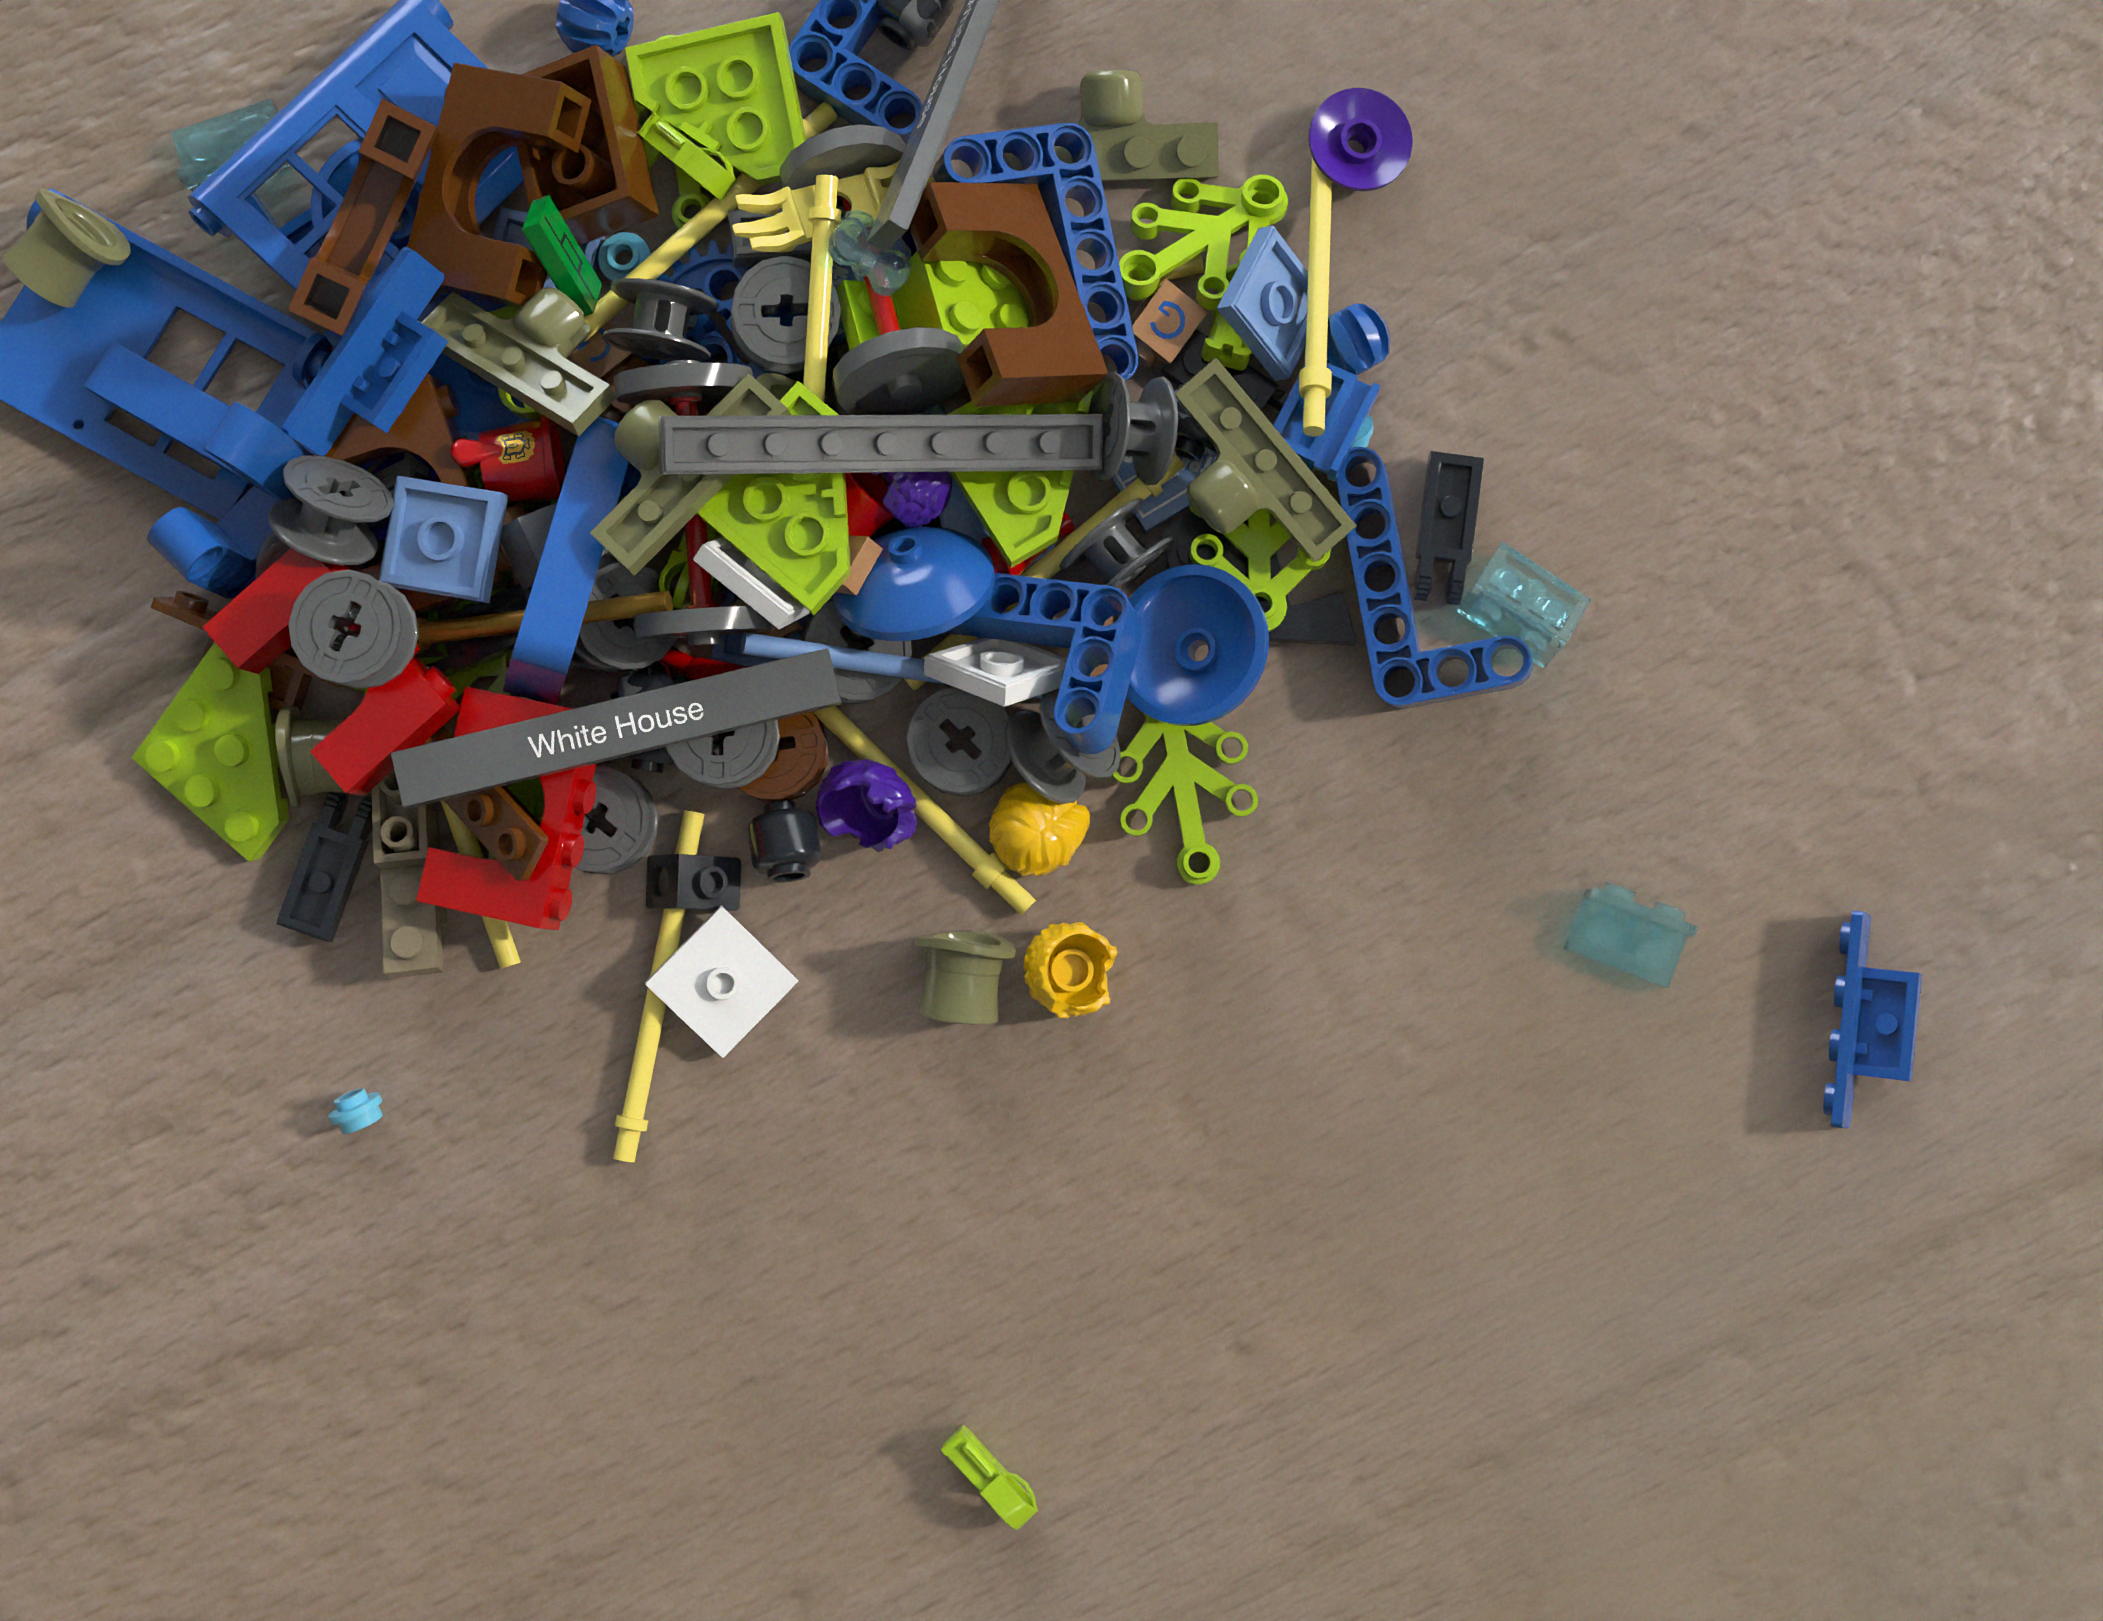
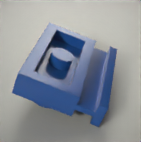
(1344, 417)

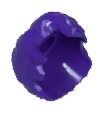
(917, 496)
(867, 803)

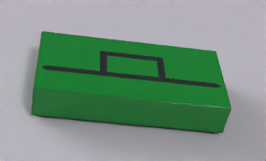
(561, 254)

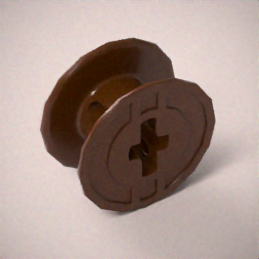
(796, 768)

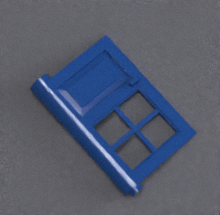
(398, 59)
(55, 348)

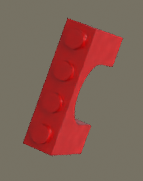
(390, 717)
(484, 884)

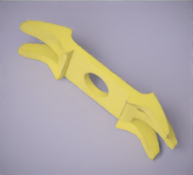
(862, 191)

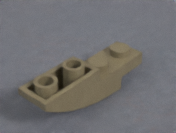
(400, 847)

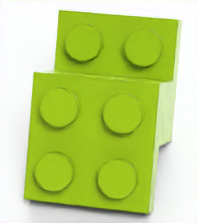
(939, 295)

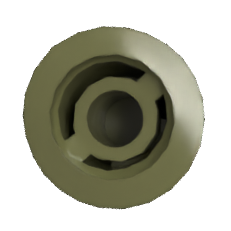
(64, 249)
(298, 766)
(963, 975)

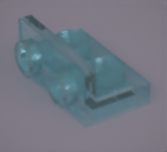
(213, 141)
(1524, 602)
(1628, 934)

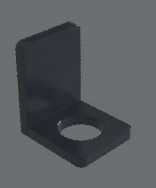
(694, 882)

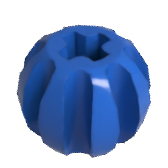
(595, 23)
(1357, 339)

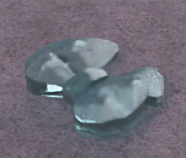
(849, 246)

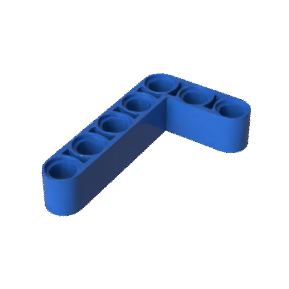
(846, 69)
(1056, 182)
(222, 434)
(219, 553)
(567, 567)
(1397, 603)
(1080, 631)

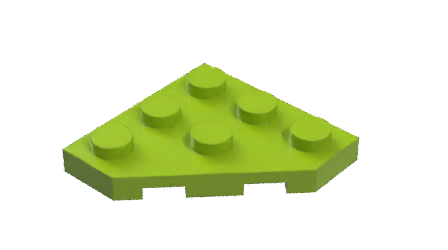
(726, 91)
(1019, 507)
(789, 521)
(221, 754)

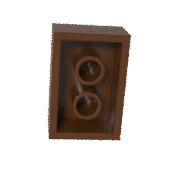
(609, 177)

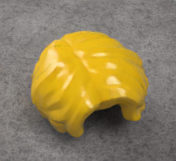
(1034, 832)
(1069, 969)

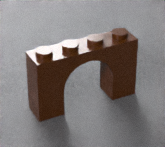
(479, 120)
(366, 218)
(1014, 235)
(429, 431)

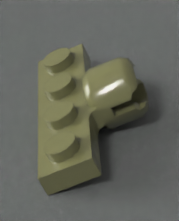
(1131, 146)
(527, 354)
(1255, 468)
(667, 501)

